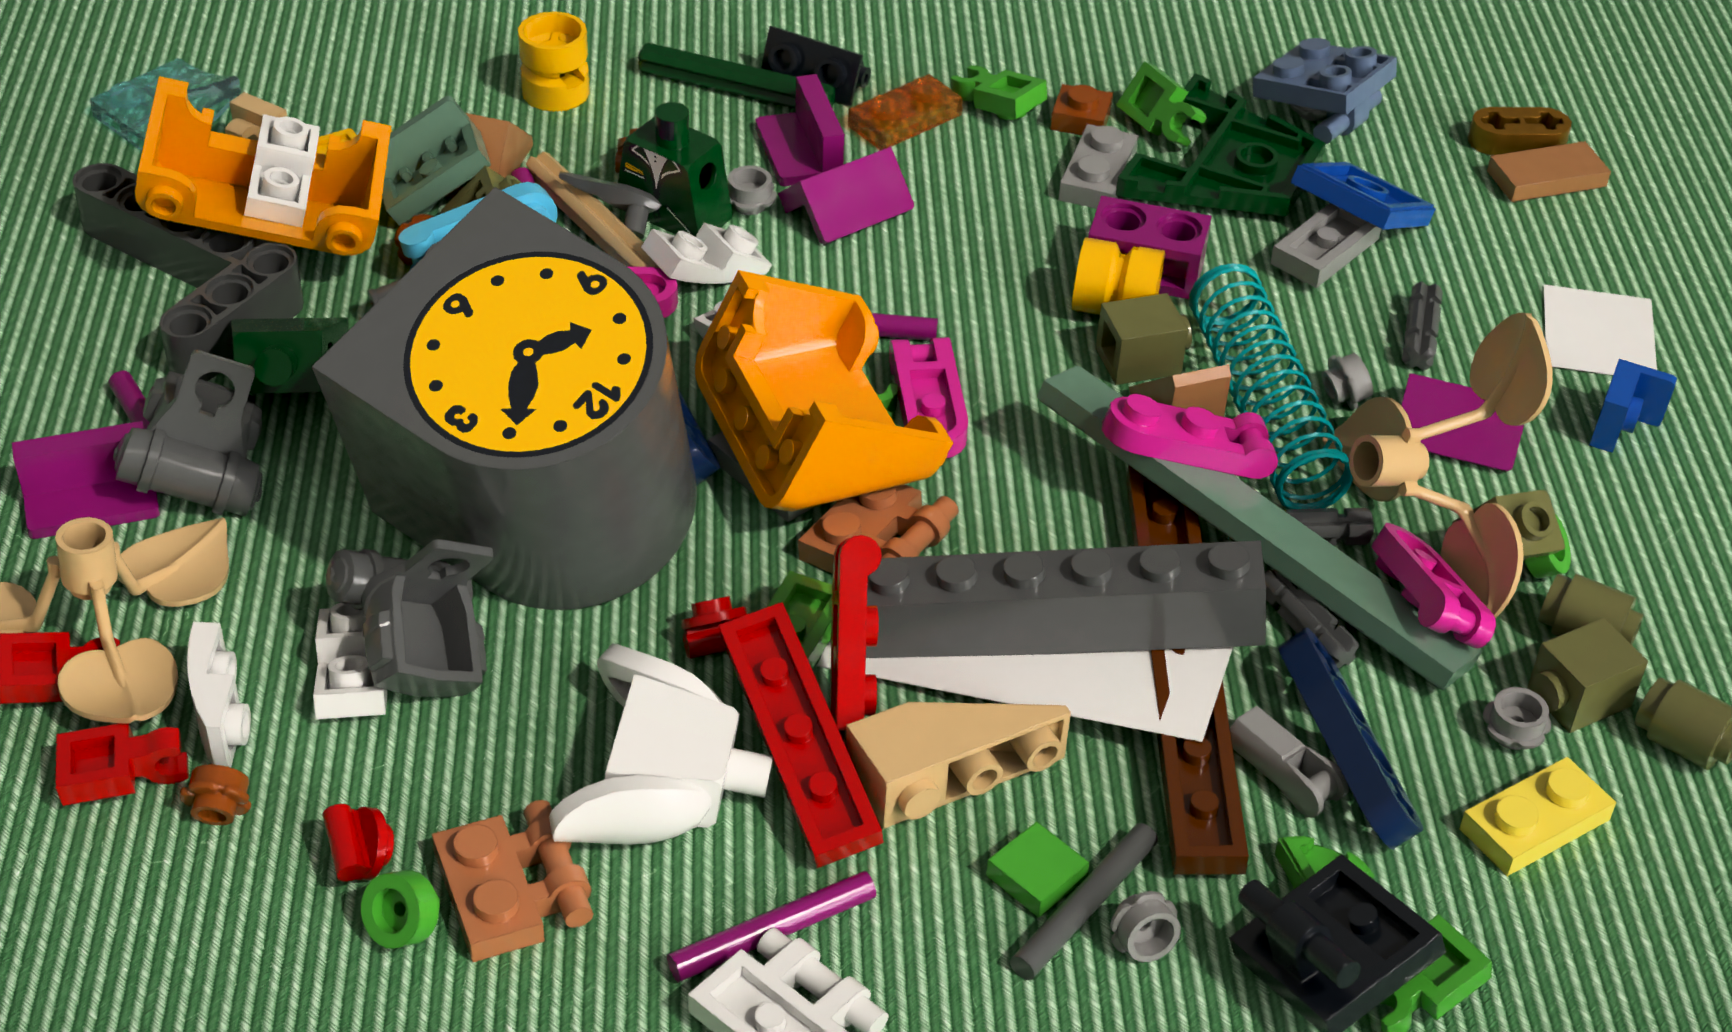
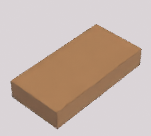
(1548, 171)

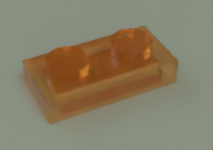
(905, 112)

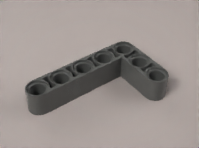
(231, 271)

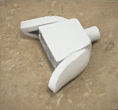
(666, 759)

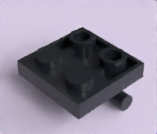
(1334, 944)

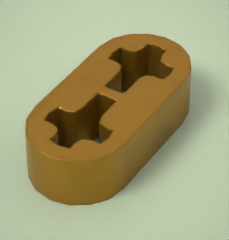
(1517, 129)

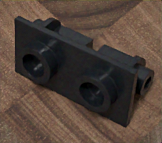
(802, 56)

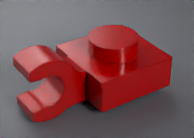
(108, 758)

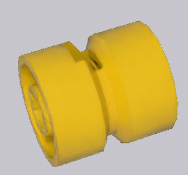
(554, 61)
(1111, 276)

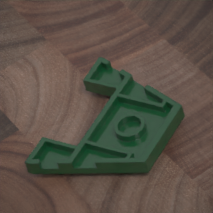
(1239, 169)

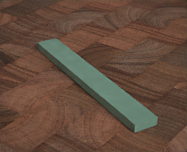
(1286, 543)

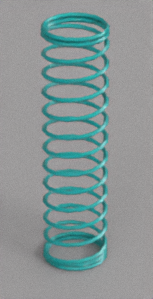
(1206, 326)

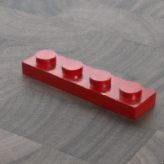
(801, 735)

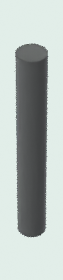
(1083, 901)

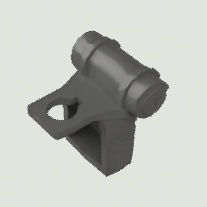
(197, 438)
(417, 616)

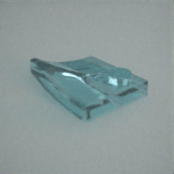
(129, 103)

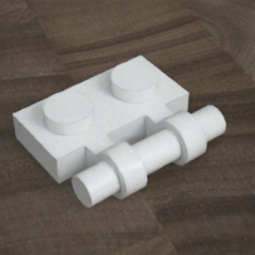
(760, 997)

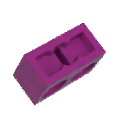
(1175, 231)

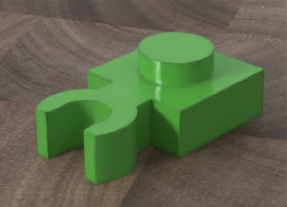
(1005, 94)
(1158, 104)
(1441, 983)

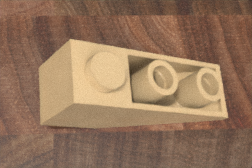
(943, 752)

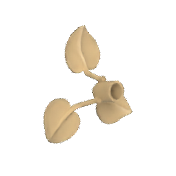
(1388, 459)
(174, 570)

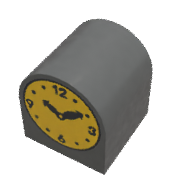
(520, 408)

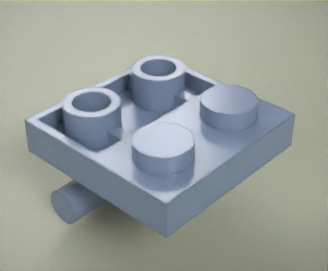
(1330, 80)

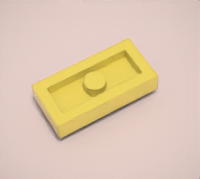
(1537, 816)

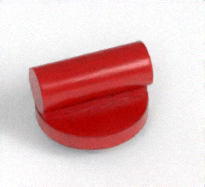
(702, 631)
(358, 841)

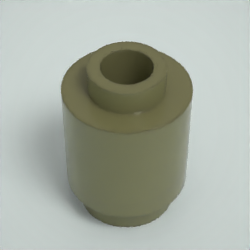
(1583, 600)
(1687, 722)

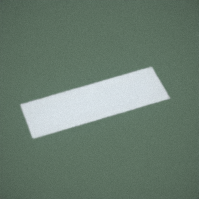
(1093, 686)

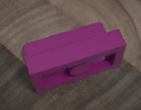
(804, 140)
(851, 196)
(1480, 443)
(76, 478)

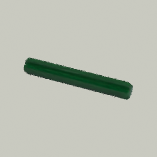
(722, 75)

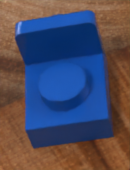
(1632, 396)

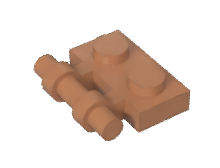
(882, 518)
(491, 891)

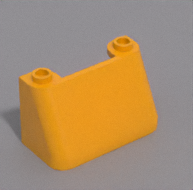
(206, 176)
(794, 396)

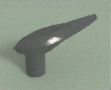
(622, 196)

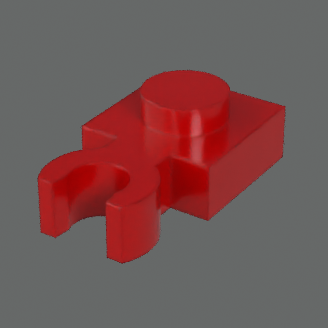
(33, 663)

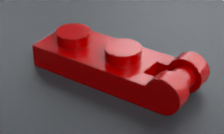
(852, 630)

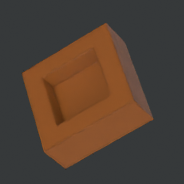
(1080, 106)

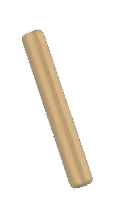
(589, 213)

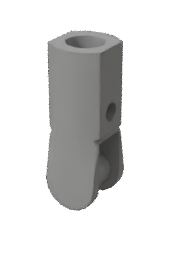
(1294, 768)

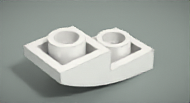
(282, 170)
(708, 257)
(342, 676)
(214, 693)

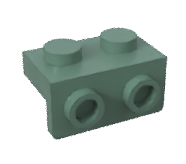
(431, 159)

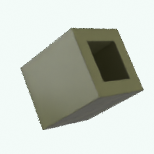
(1142, 338)
(1587, 674)

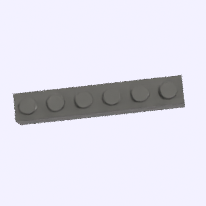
(1070, 601)

